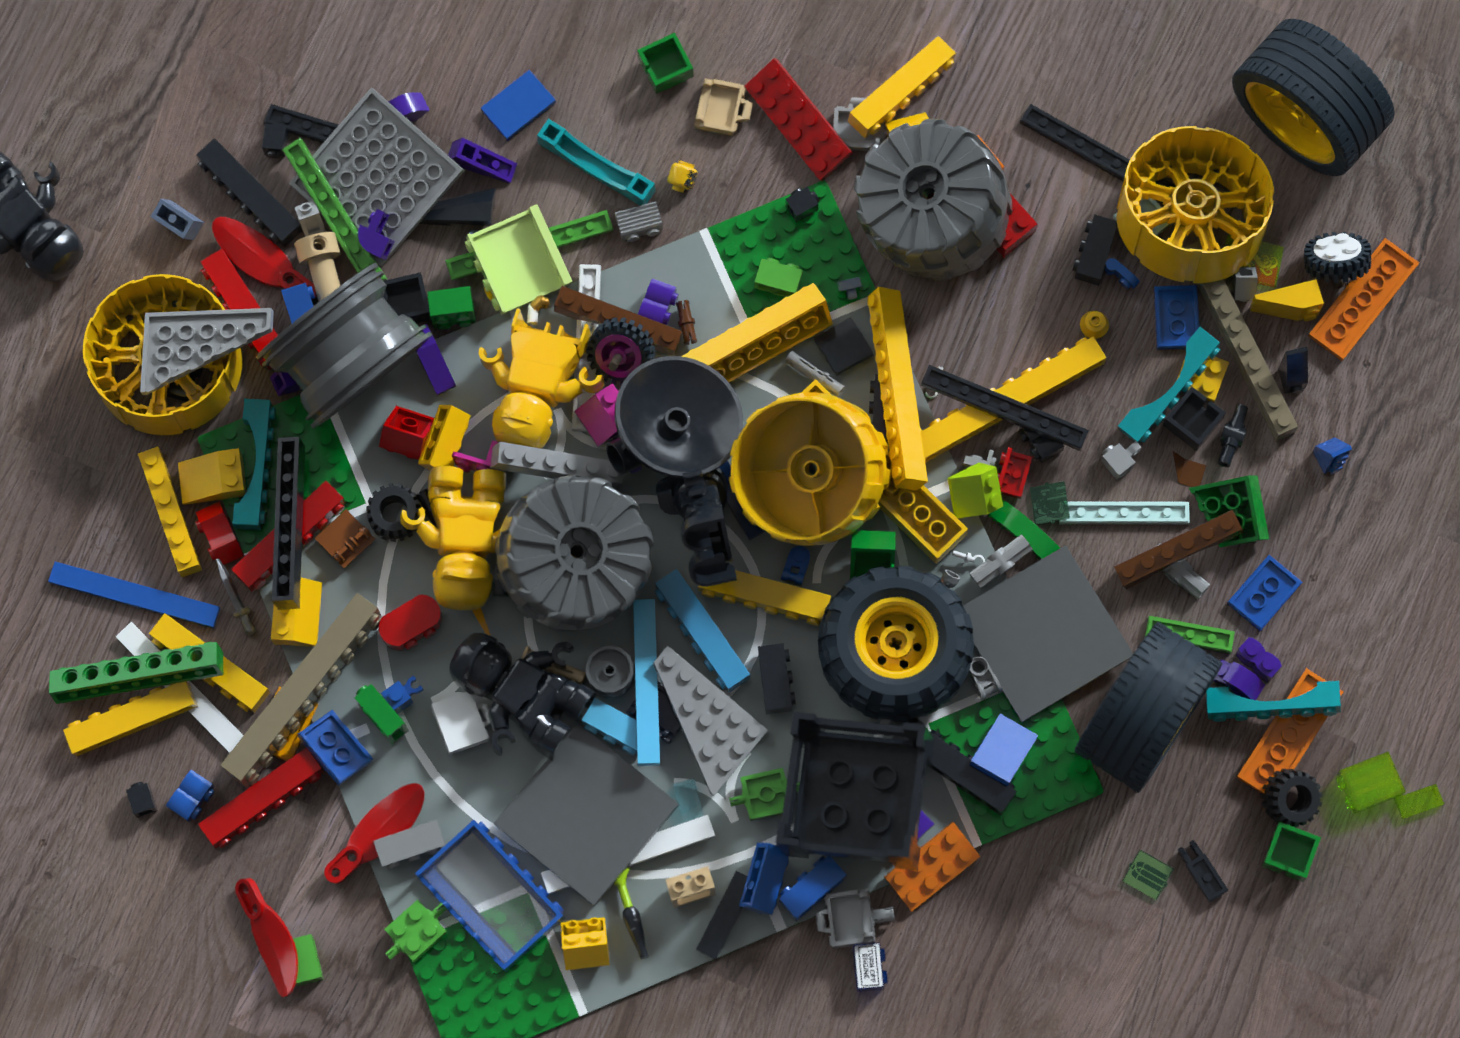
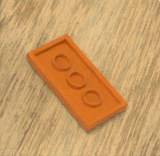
(939, 863)

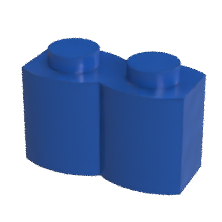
(190, 796)

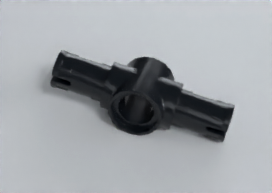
(1233, 435)

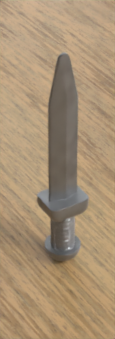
(241, 611)

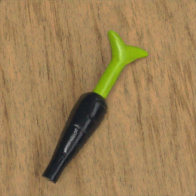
(631, 916)

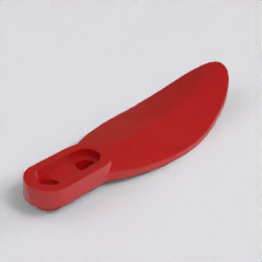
(256, 254)
(389, 816)
(270, 936)

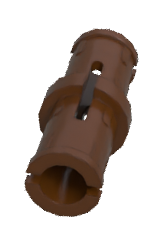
(686, 322)

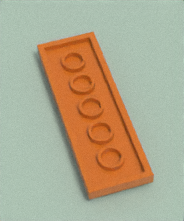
(1363, 300)
(1283, 740)

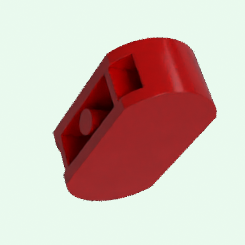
(410, 623)

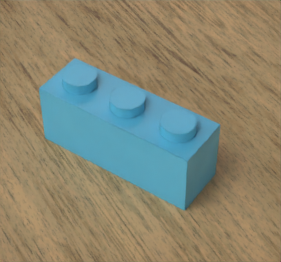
(612, 724)

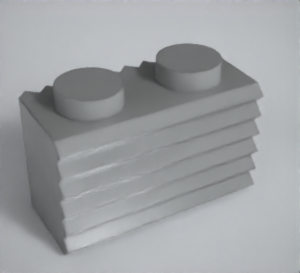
(639, 222)

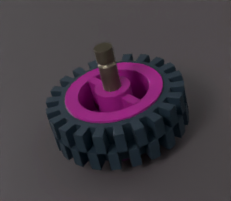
(618, 349)

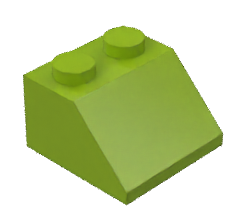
(975, 491)

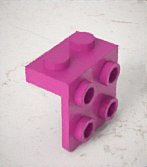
(471, 463)

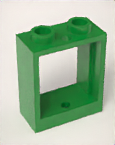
(381, 713)

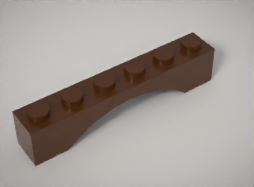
(589, 309)
(1193, 541)

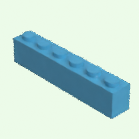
(702, 630)

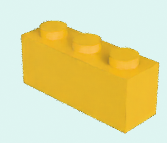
(444, 437)

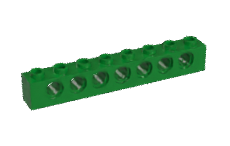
(136, 672)

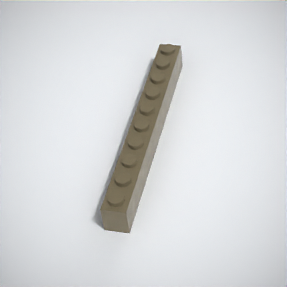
(1247, 356)

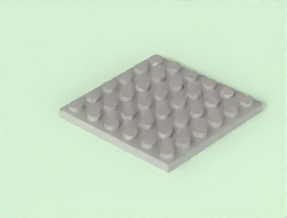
(384, 165)

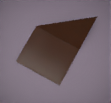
(1188, 472)

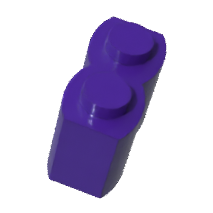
(658, 301)
(1263, 663)

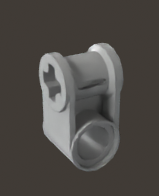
(984, 679)

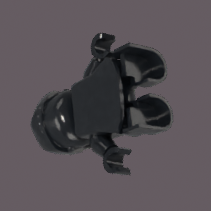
(26, 226)
(701, 504)
(520, 693)

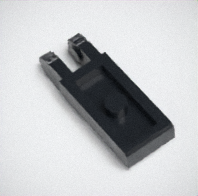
(1203, 873)

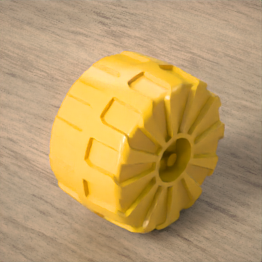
(774, 475)

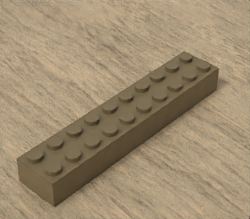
(301, 691)

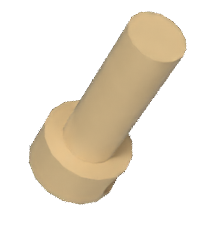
(320, 261)

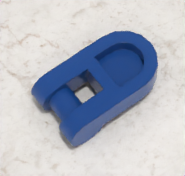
(1127, 278)
(798, 558)

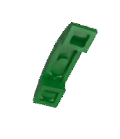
(1017, 524)

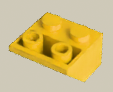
(585, 943)

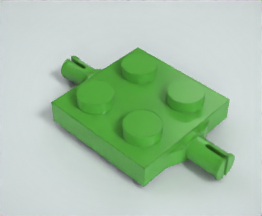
(763, 793)
(415, 931)

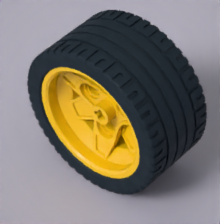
(1313, 97)
(1147, 707)

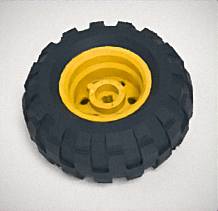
(904, 599)

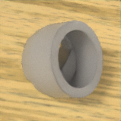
(950, 578)

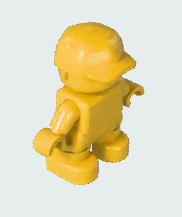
(536, 381)
(462, 534)

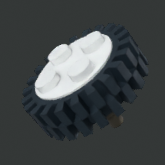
(1337, 257)

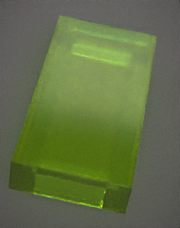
(1419, 801)

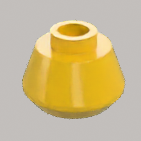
(1094, 324)

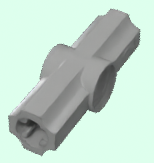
(1001, 561)
(1182, 575)

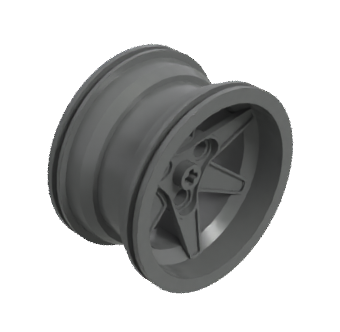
(343, 345)

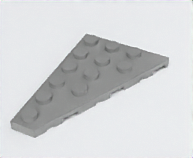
(191, 339)
(713, 723)

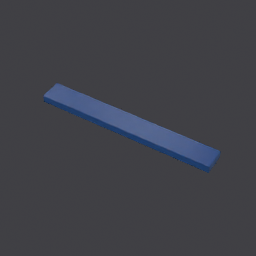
(134, 594)

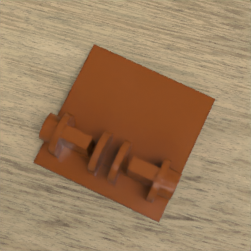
(345, 538)

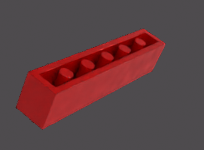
(233, 291)
(317, 510)
(260, 798)

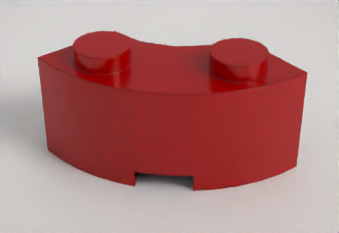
(219, 534)

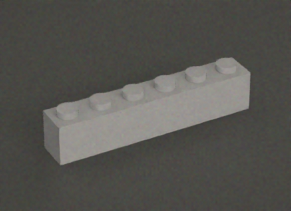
(551, 463)

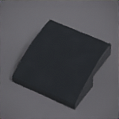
(843, 346)

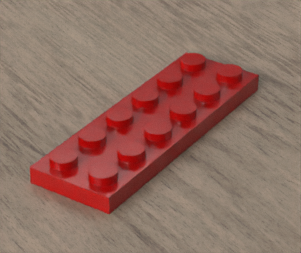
(798, 119)

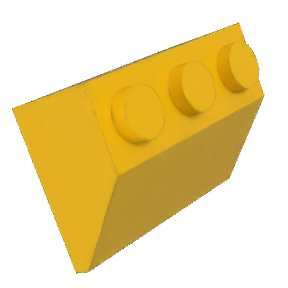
(300, 625)

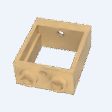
(691, 890)

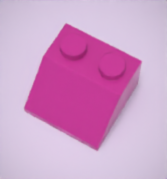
(598, 415)

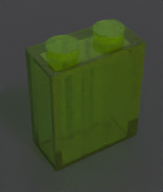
(1370, 783)

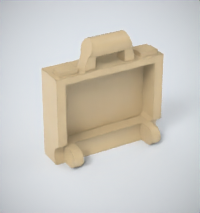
(720, 107)

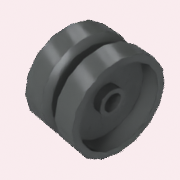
(612, 684)

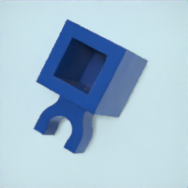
(399, 696)

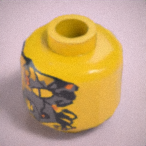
(682, 176)

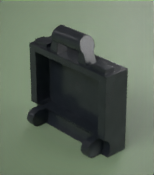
(668, 722)

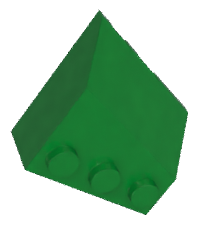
(1243, 498)

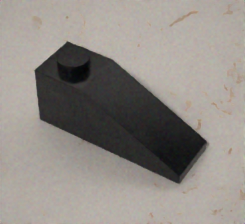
(1294, 370)

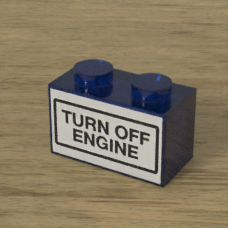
(868, 967)

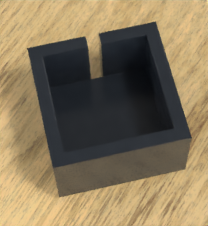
(408, 297)
(1192, 421)

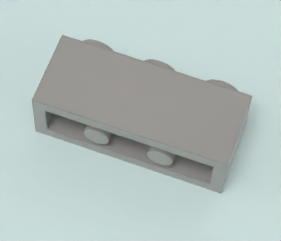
(409, 844)

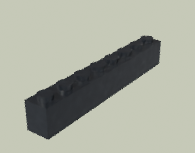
(288, 523)

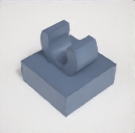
(849, 285)

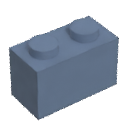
(177, 219)

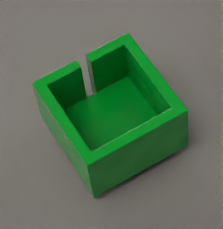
(665, 63)
(451, 307)
(871, 551)
(1291, 851)

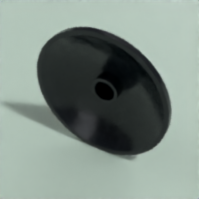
(674, 418)

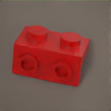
(1013, 473)

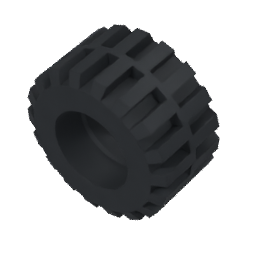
(383, 498)
(1306, 803)

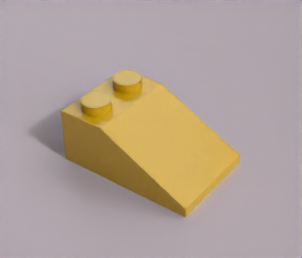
(1290, 302)
(212, 477)

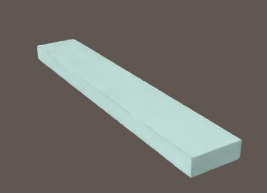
(1127, 513)

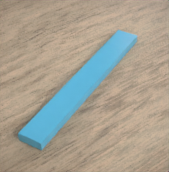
(646, 683)

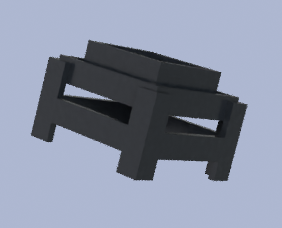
(855, 790)

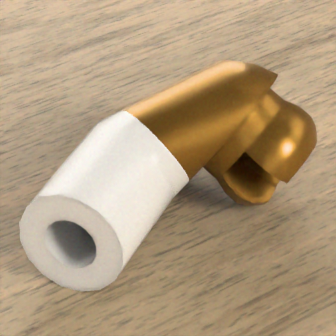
(534, 307)

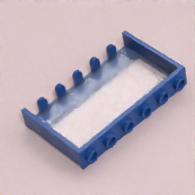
(490, 894)

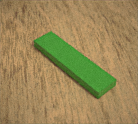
(1202, 636)

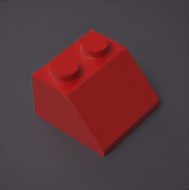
(405, 432)

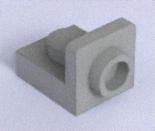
(310, 218)
(974, 459)

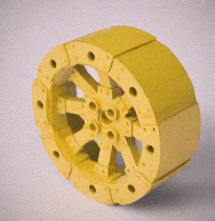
(1199, 206)
(103, 339)

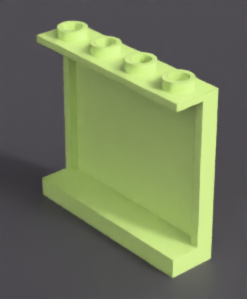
(518, 260)

